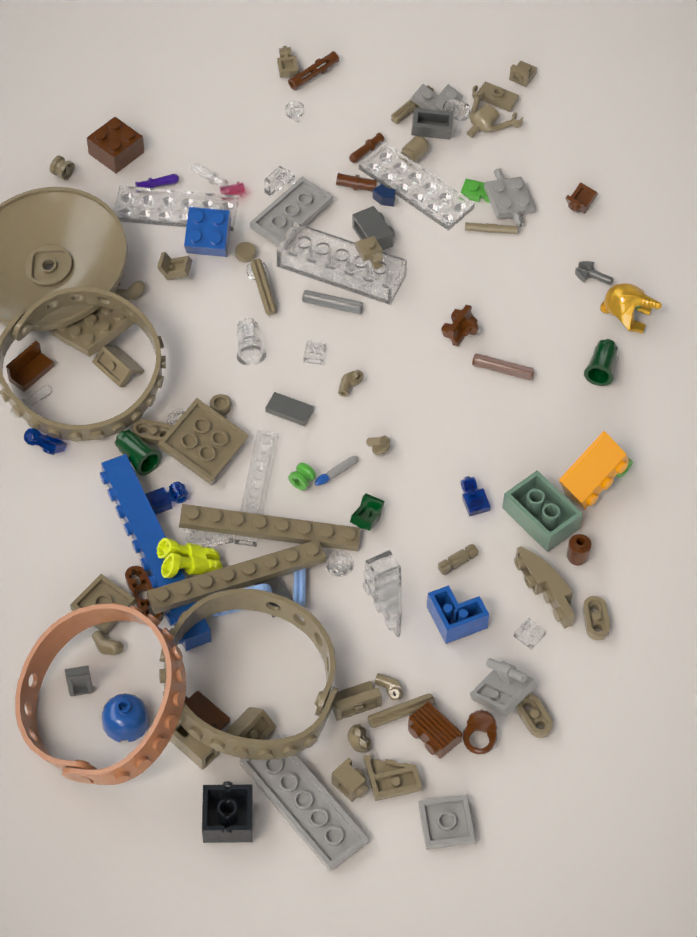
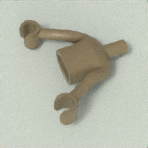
(486, 116)

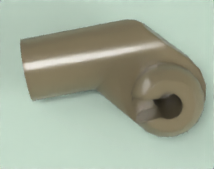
(133, 291)
(349, 380)
(106, 646)
(392, 686)

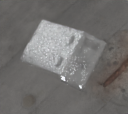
(384, 585)

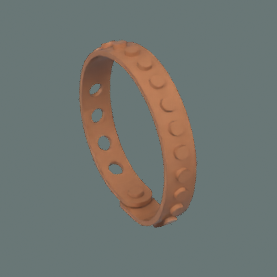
(165, 721)

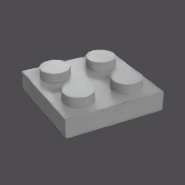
(446, 822)

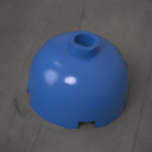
(125, 717)

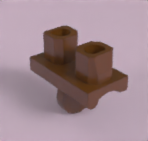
(463, 325)

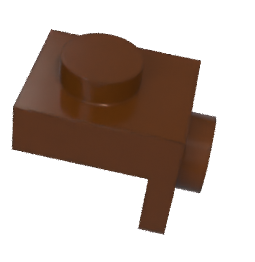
(581, 198)

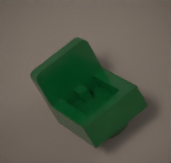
(368, 512)

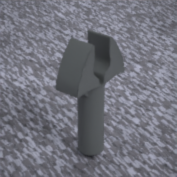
(591, 273)

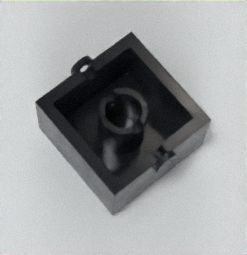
(227, 813)

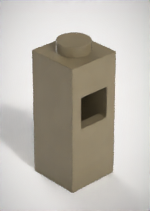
(192, 748)

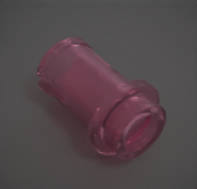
(234, 189)

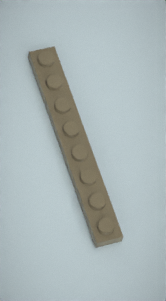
(268, 527)
(236, 576)

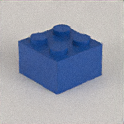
(207, 231)

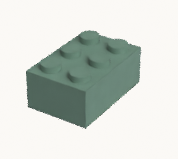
(542, 510)

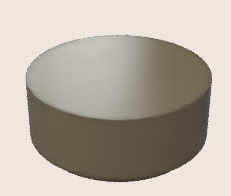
(245, 252)
(221, 404)

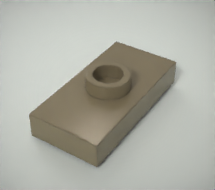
(498, 96)

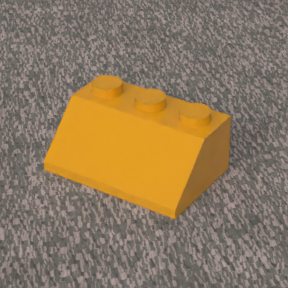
(594, 471)

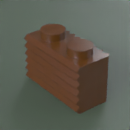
(434, 730)

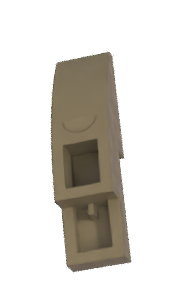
(546, 580)

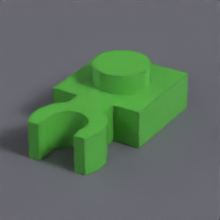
(474, 190)

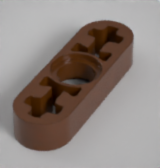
(145, 585)

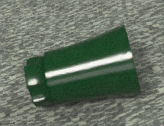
(602, 363)
(140, 454)

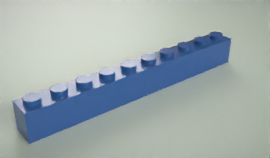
(146, 532)

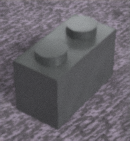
(432, 123)
(372, 223)

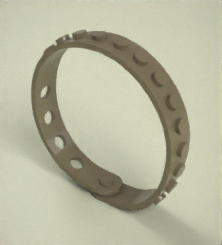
(26, 320)
(258, 601)

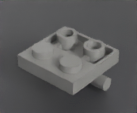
(503, 687)

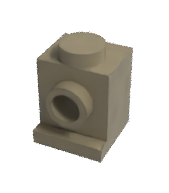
(349, 781)

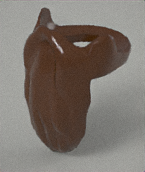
(484, 722)

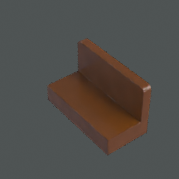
(28, 367)
(207, 711)

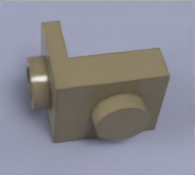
(174, 267)

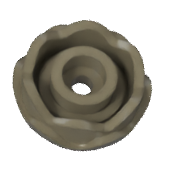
(358, 739)

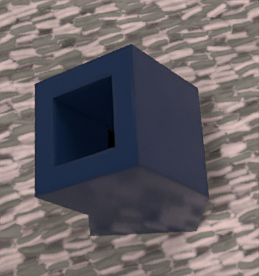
(384, 195)

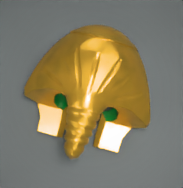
(622, 301)

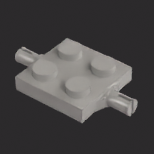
(509, 197)

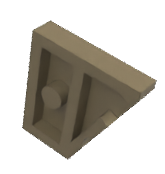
(391, 778)

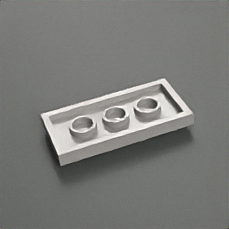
(297, 204)

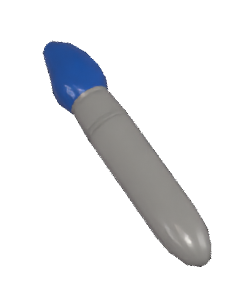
(324, 478)

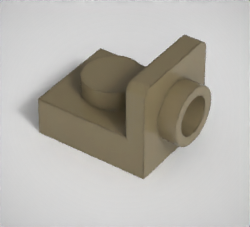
(522, 73)

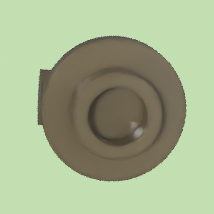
(379, 445)

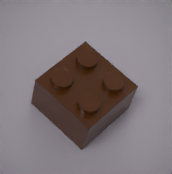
(115, 145)

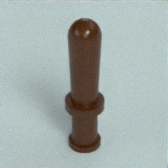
(369, 145)

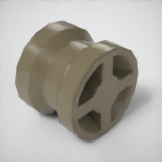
(62, 167)

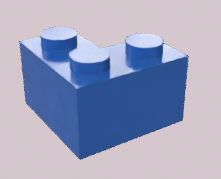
(456, 619)

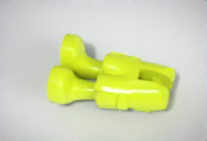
(191, 557)

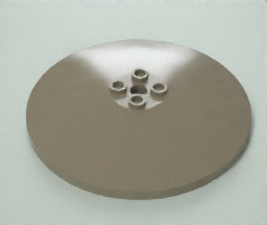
(64, 230)

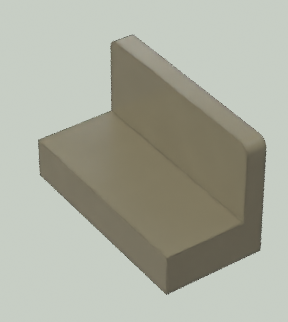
(116, 364)
(356, 700)
(252, 724)

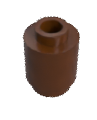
(578, 549)

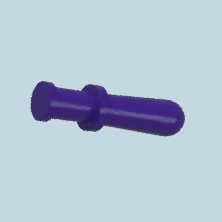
(161, 181)

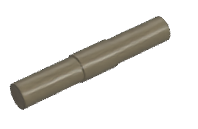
(491, 228)

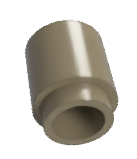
(415, 148)

